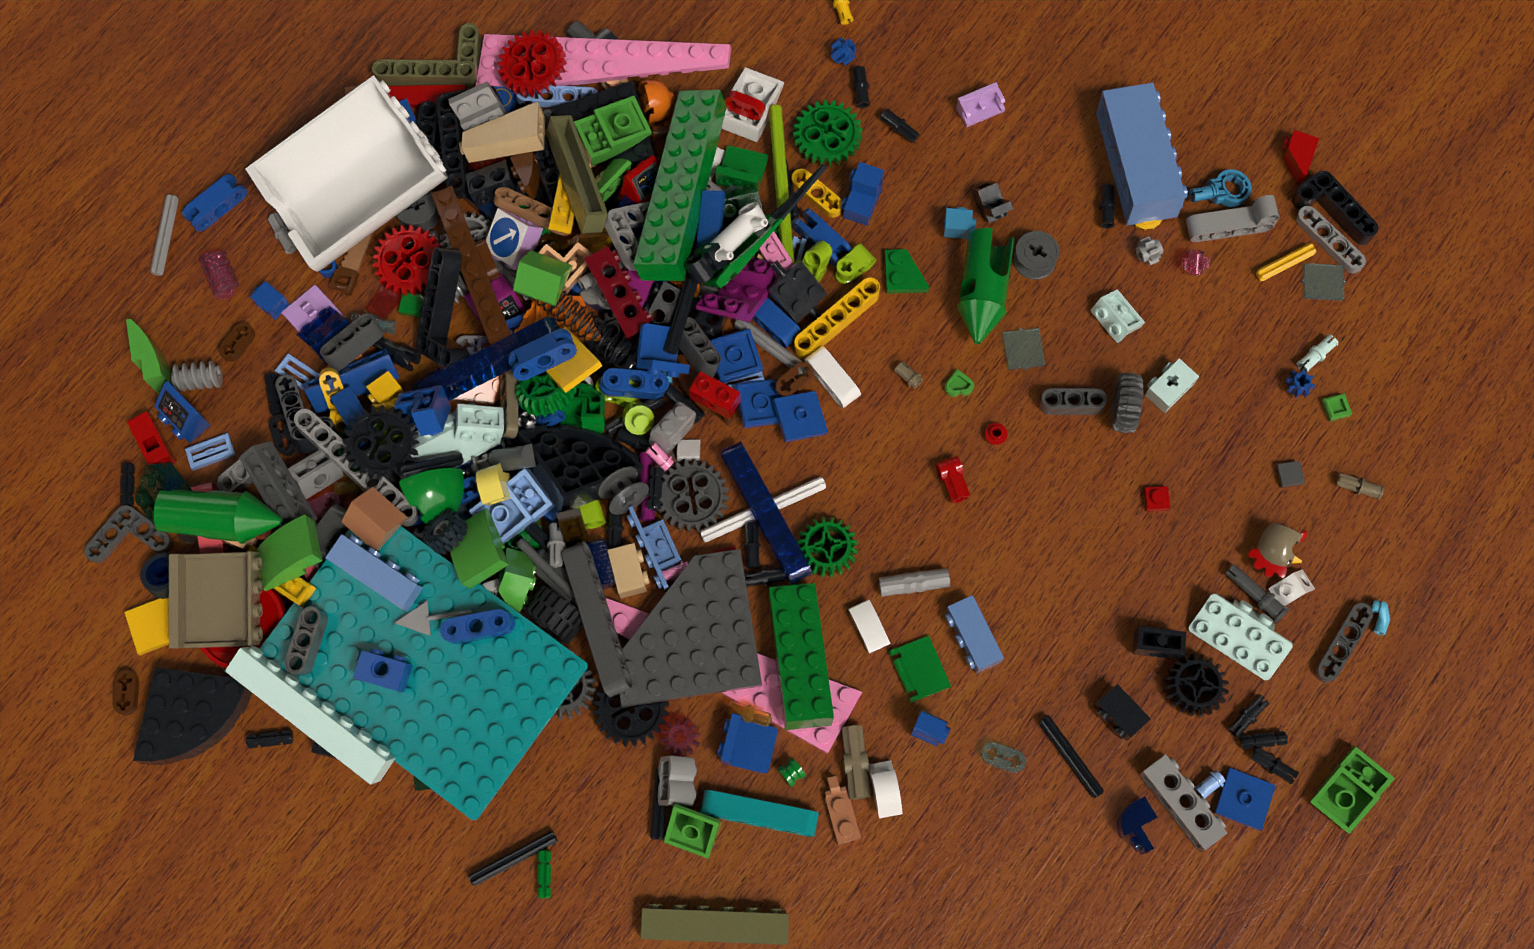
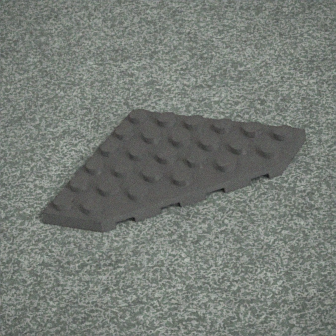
(696, 636)

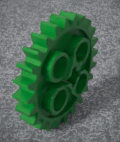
(827, 133)

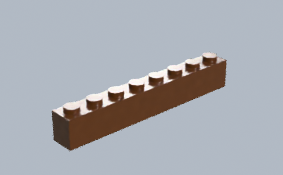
(472, 265)

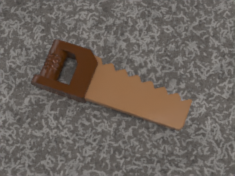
(350, 267)

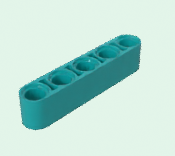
(759, 813)

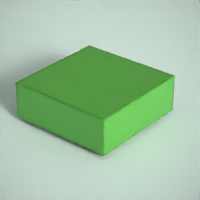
(1336, 407)

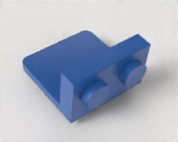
(652, 354)
(747, 745)

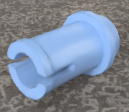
(1210, 784)

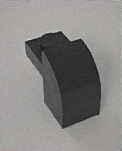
(990, 201)

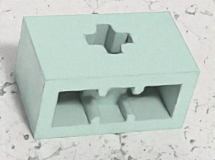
(1166, 396)

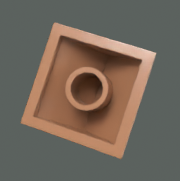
(373, 518)

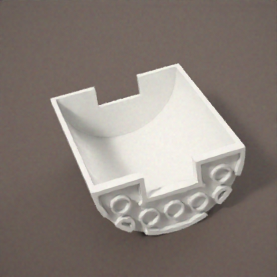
(347, 172)

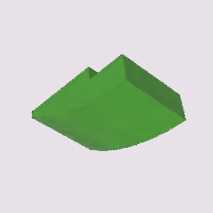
(612, 130)
(611, 177)
(148, 357)
(480, 551)
(289, 552)
(1351, 789)

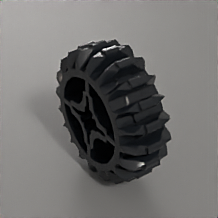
(1199, 675)

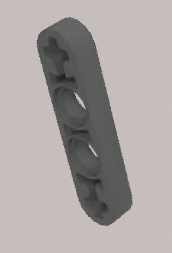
(1346, 644)

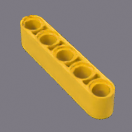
(841, 309)

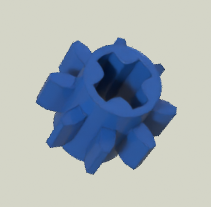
(843, 51)
(1299, 384)

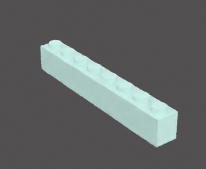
(310, 714)

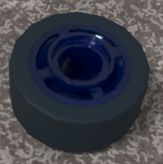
(153, 573)

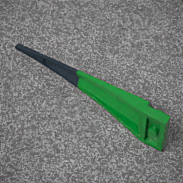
(757, 239)

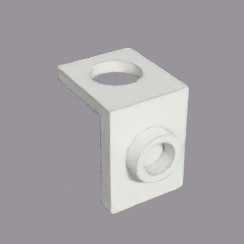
(1291, 587)

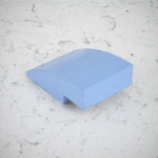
(526, 505)

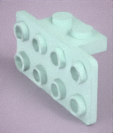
(1241, 635)

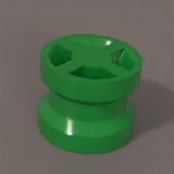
(791, 772)

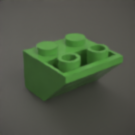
(516, 579)

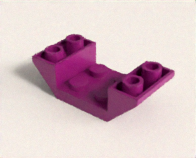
(742, 295)

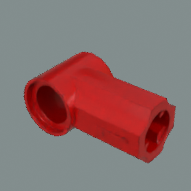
(951, 473)

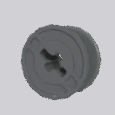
(425, 217)
(1036, 266)
(613, 488)

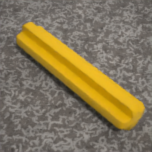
(1285, 262)

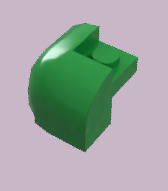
(587, 409)

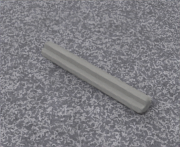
(164, 235)
(771, 346)

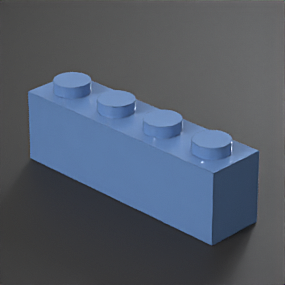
(374, 572)

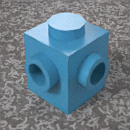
(959, 223)

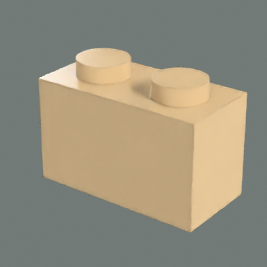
(627, 570)

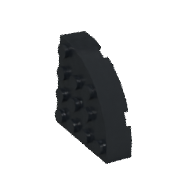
(585, 107)
(574, 462)
(187, 715)

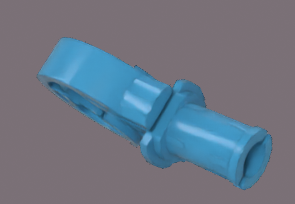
(1217, 192)

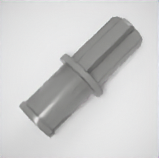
(281, 233)
(555, 546)

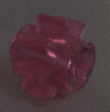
(1195, 262)

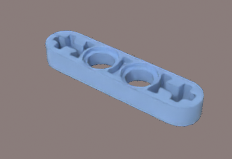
(557, 93)

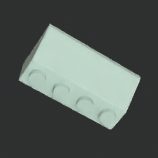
(445, 443)

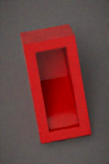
(1299, 153)

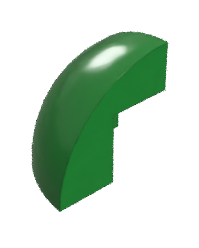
(434, 491)

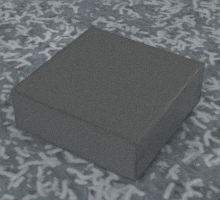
(1290, 474)

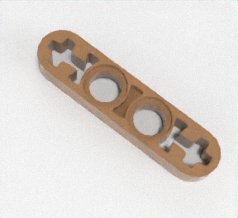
(505, 198)

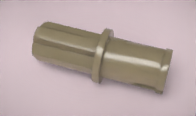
(1360, 486)

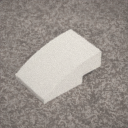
(757, 86)

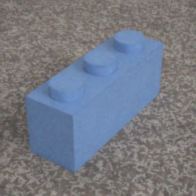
(973, 634)

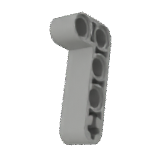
(1234, 222)

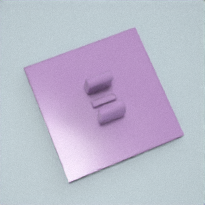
(307, 307)

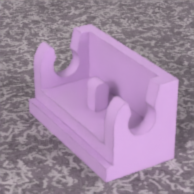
(981, 104)

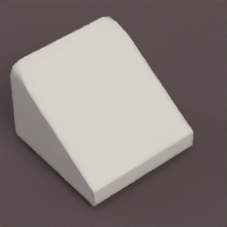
(688, 450)

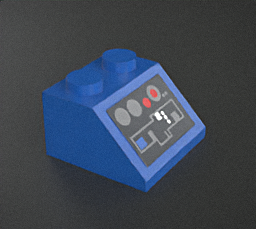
(180, 414)

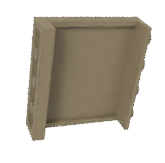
(215, 600)

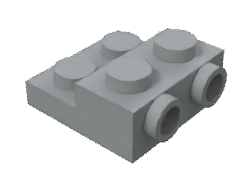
(477, 106)

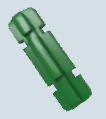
(544, 874)

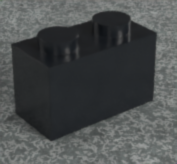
(1121, 713)

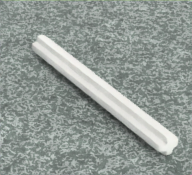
(746, 516)

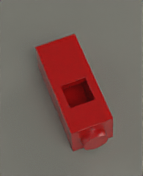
(150, 439)

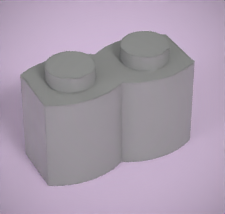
(676, 781)

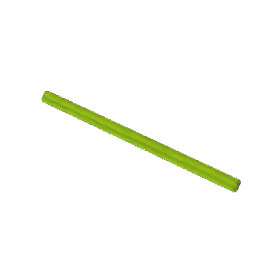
(780, 175)

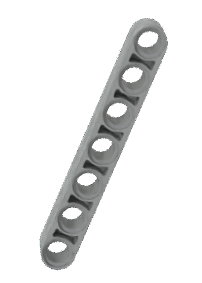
(335, 442)

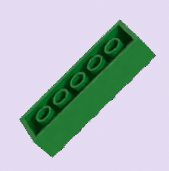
(800, 656)

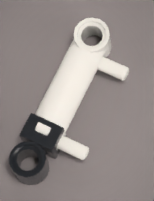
(715, 255)

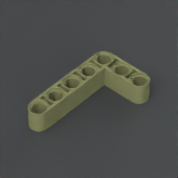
(436, 68)

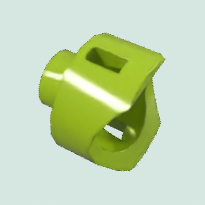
(637, 418)

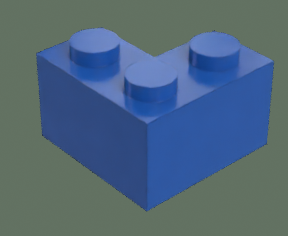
(865, 191)
(426, 409)

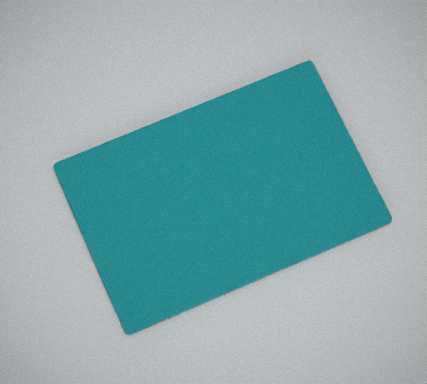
(465, 705)

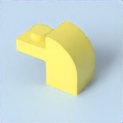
(492, 484)

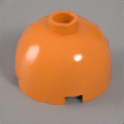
(656, 99)

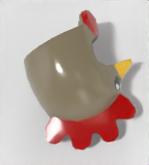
(1275, 549)

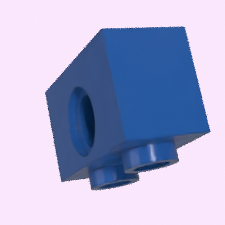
(369, 670)

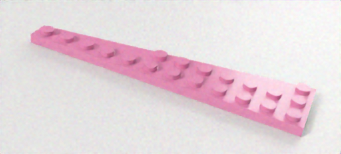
(611, 59)
(765, 698)

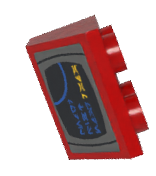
(640, 181)

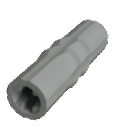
(914, 582)

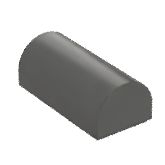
(513, 457)

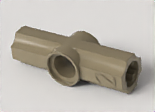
(855, 762)

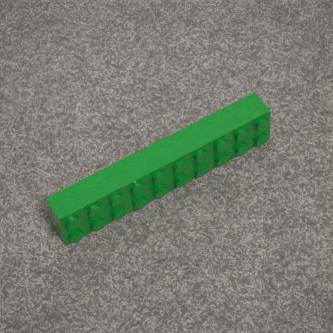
(679, 186)

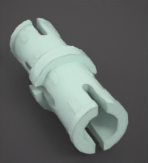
(1317, 353)

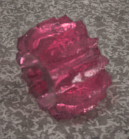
(688, 734)

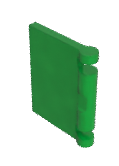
(920, 669)

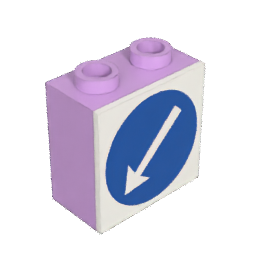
(512, 238)

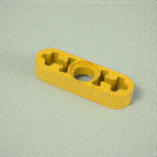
(818, 202)
(326, 387)

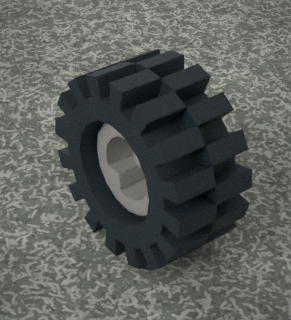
(444, 532)

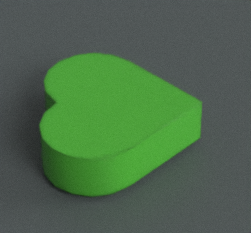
(959, 384)

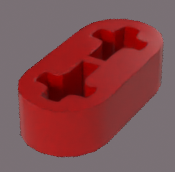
(745, 105)

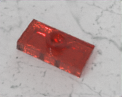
(383, 302)

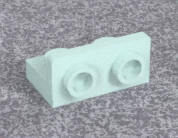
(1117, 315)
(479, 423)

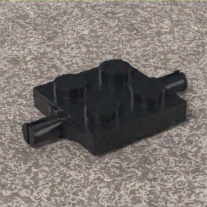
(796, 291)

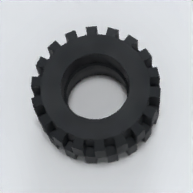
(554, 614)

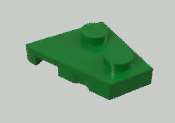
(903, 273)

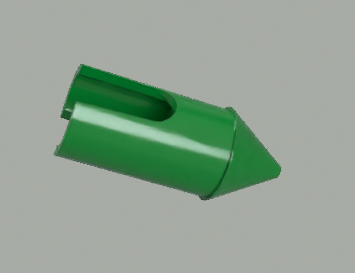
(989, 267)
(213, 514)

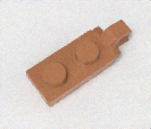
(841, 812)

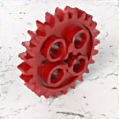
(550, 62)
(396, 245)

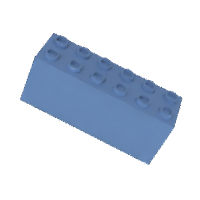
(1141, 153)

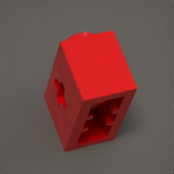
(715, 395)

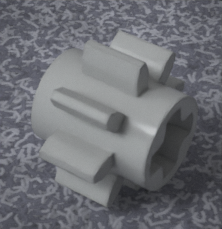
(1149, 250)

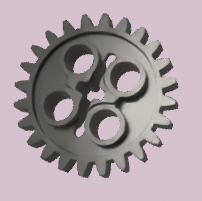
(711, 492)

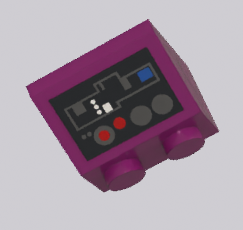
(506, 298)

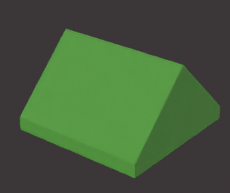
(541, 277)
(692, 831)

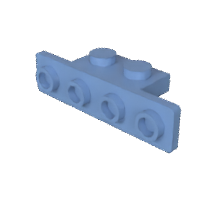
(659, 547)

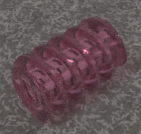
(219, 274)

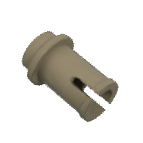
(909, 375)

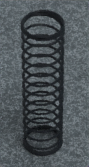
(619, 347)

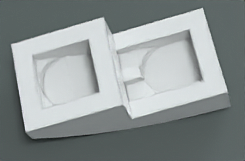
(869, 626)

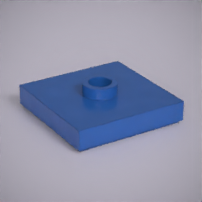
(737, 355)
(756, 403)
(800, 416)
(1244, 799)

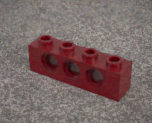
(597, 263)

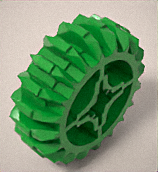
(542, 395)
(837, 545)

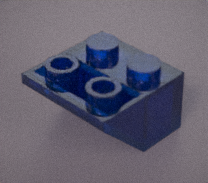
(322, 329)

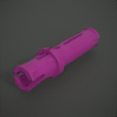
(647, 462)

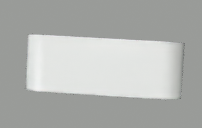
(833, 377)

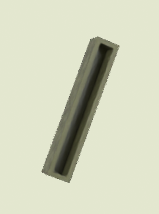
(576, 174)
(714, 926)

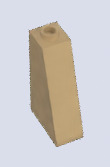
(506, 135)

